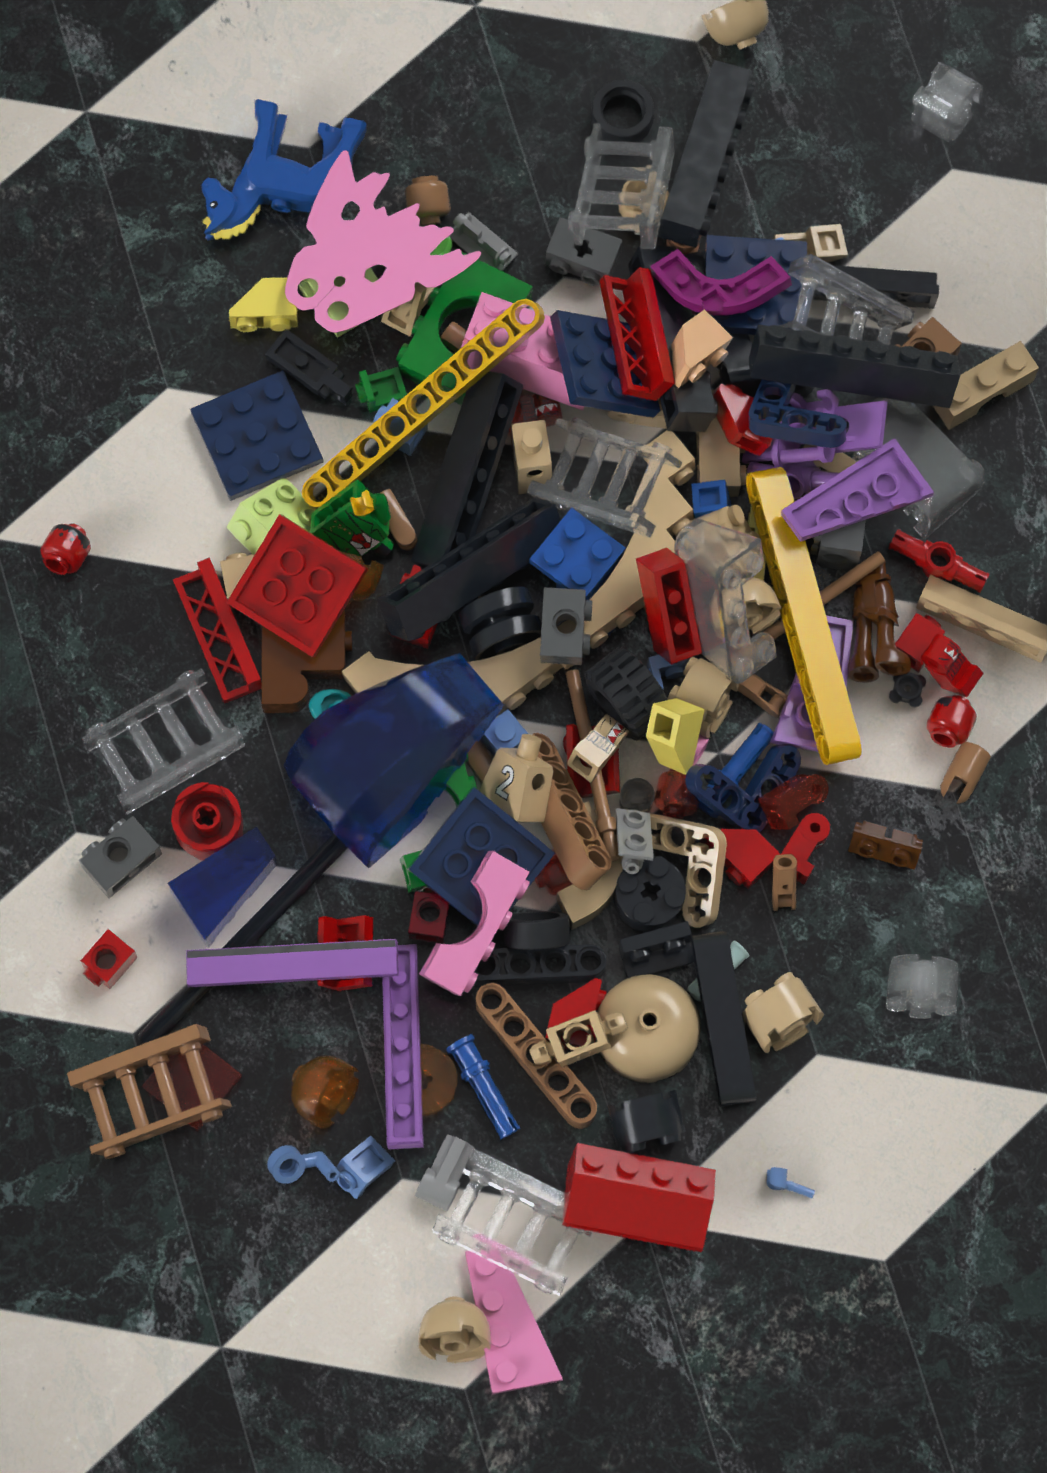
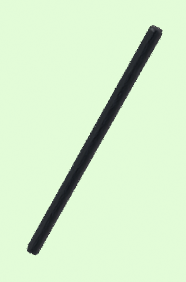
(249, 934)

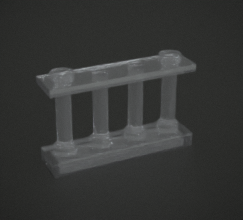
(650, 199)
(845, 290)
(605, 509)
(193, 757)
(514, 1187)

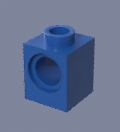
(709, 497)

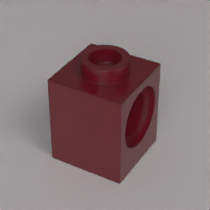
(424, 930)

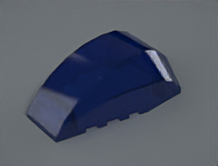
(390, 751)

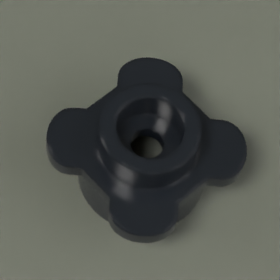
(913, 697)

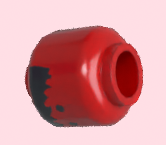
(65, 548)
(951, 721)

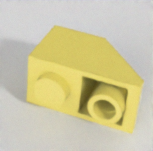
(264, 308)
(674, 733)

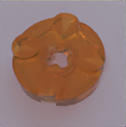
(444, 1075)

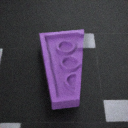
(862, 491)
(794, 723)

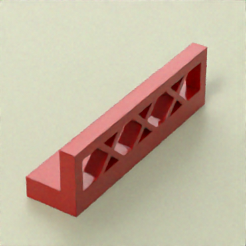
(645, 338)
(230, 627)

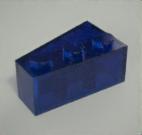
(222, 883)

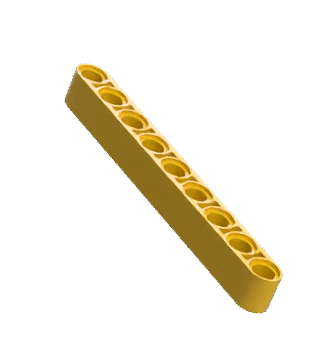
(438, 397)
(804, 619)

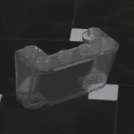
(716, 568)

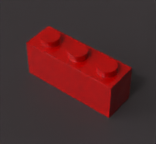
(669, 605)

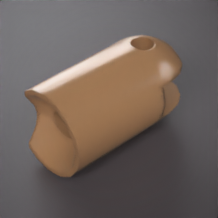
(967, 767)

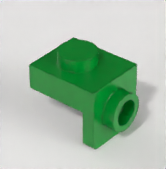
(380, 388)

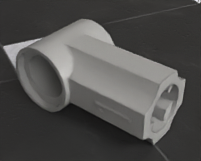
(442, 1179)

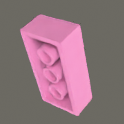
(531, 363)

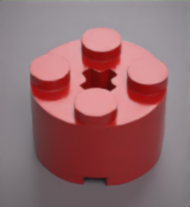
(215, 803)

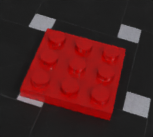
(297, 585)

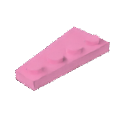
(517, 1349)

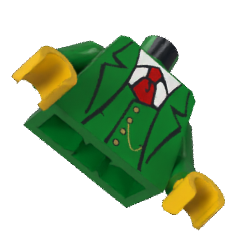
(354, 521)

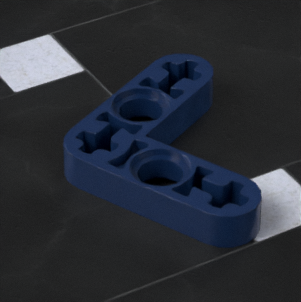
(829, 430)
(743, 800)

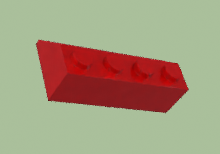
(638, 1197)

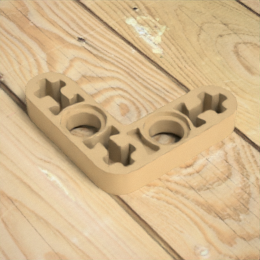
(699, 857)

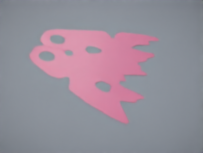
(369, 240)

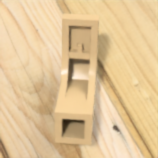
(586, 905)

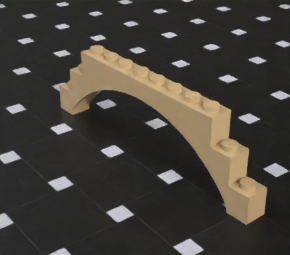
(613, 605)

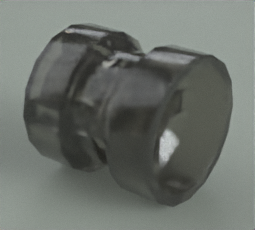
(637, 792)

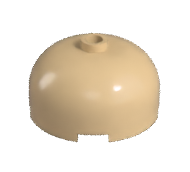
(657, 1050)

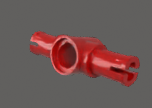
(955, 568)

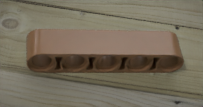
(571, 826)
(521, 1044)

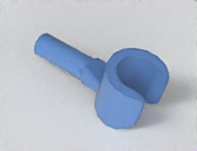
(778, 1181)

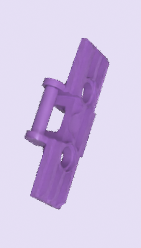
(864, 431)

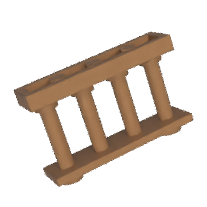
(124, 1067)

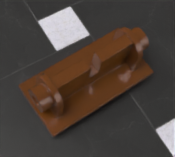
(870, 842)

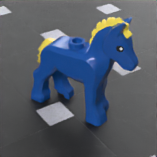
(274, 178)

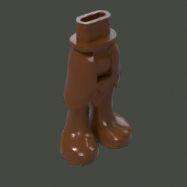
(876, 604)

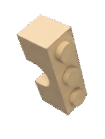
(999, 374)

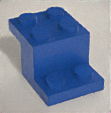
(578, 555)

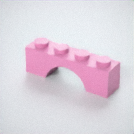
(498, 885)

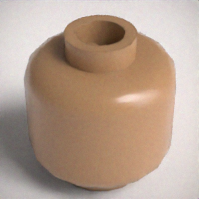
(432, 199)

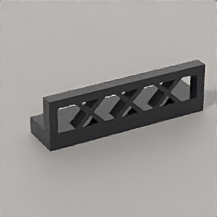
(906, 287)

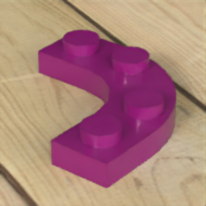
(722, 295)

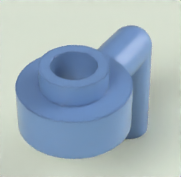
(296, 1164)

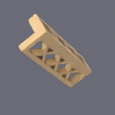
(984, 618)

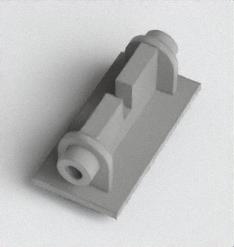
(475, 236)
(633, 838)

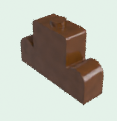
(288, 667)

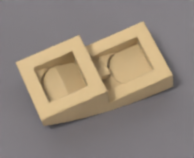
(822, 241)

